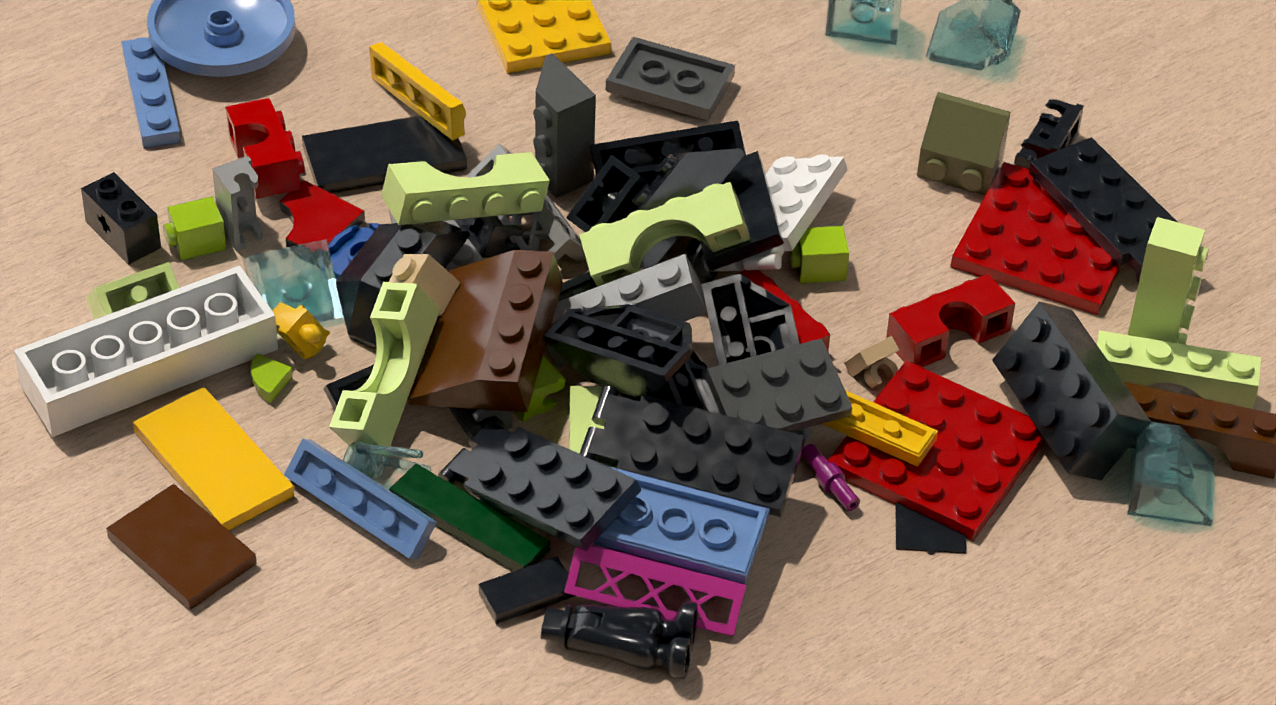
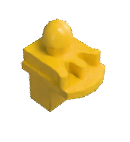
(300, 330)

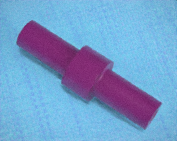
(830, 477)

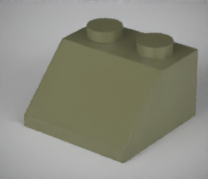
(963, 143)

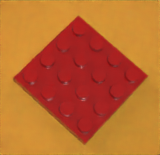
(1034, 245)
(970, 466)

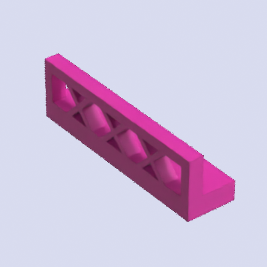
(658, 571)

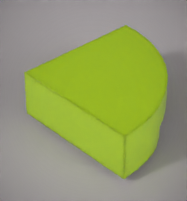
(269, 376)

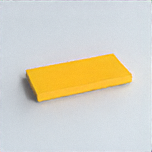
(213, 458)

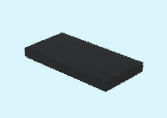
(361, 154)
(757, 206)

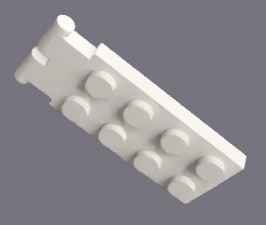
(798, 194)

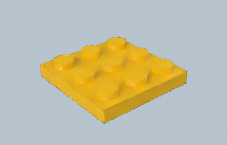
(535, 28)

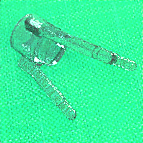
(373, 458)

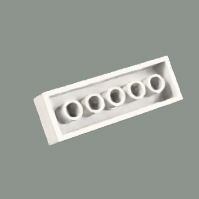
(146, 350)

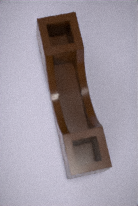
(1239, 432)

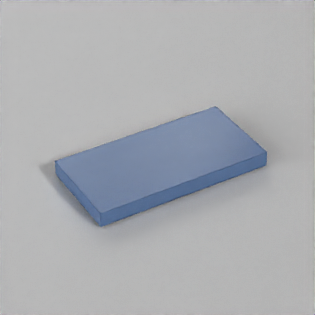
(688, 529)

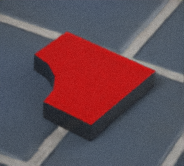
(317, 214)

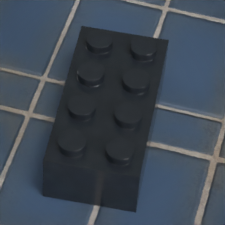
(1070, 391)

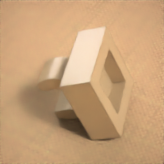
(874, 358)

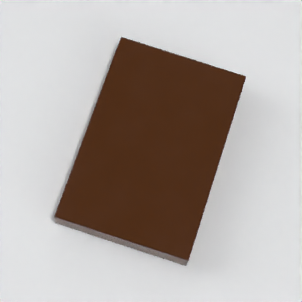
(181, 546)

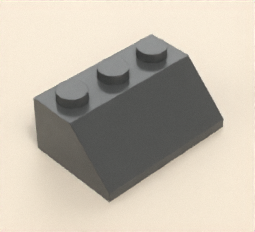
(564, 127)

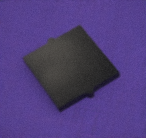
(922, 533)

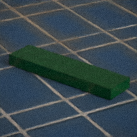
(471, 519)

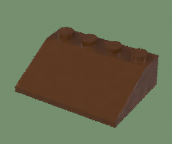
(491, 334)

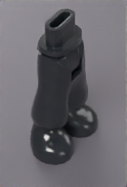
(627, 634)

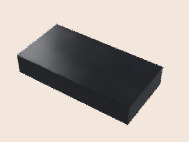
(525, 590)

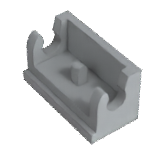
(236, 200)

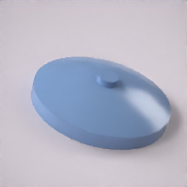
(220, 35)

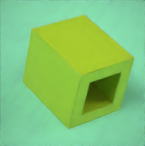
(195, 228)
(821, 255)

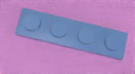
(150, 93)
(360, 499)

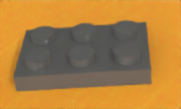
(670, 78)
(781, 388)

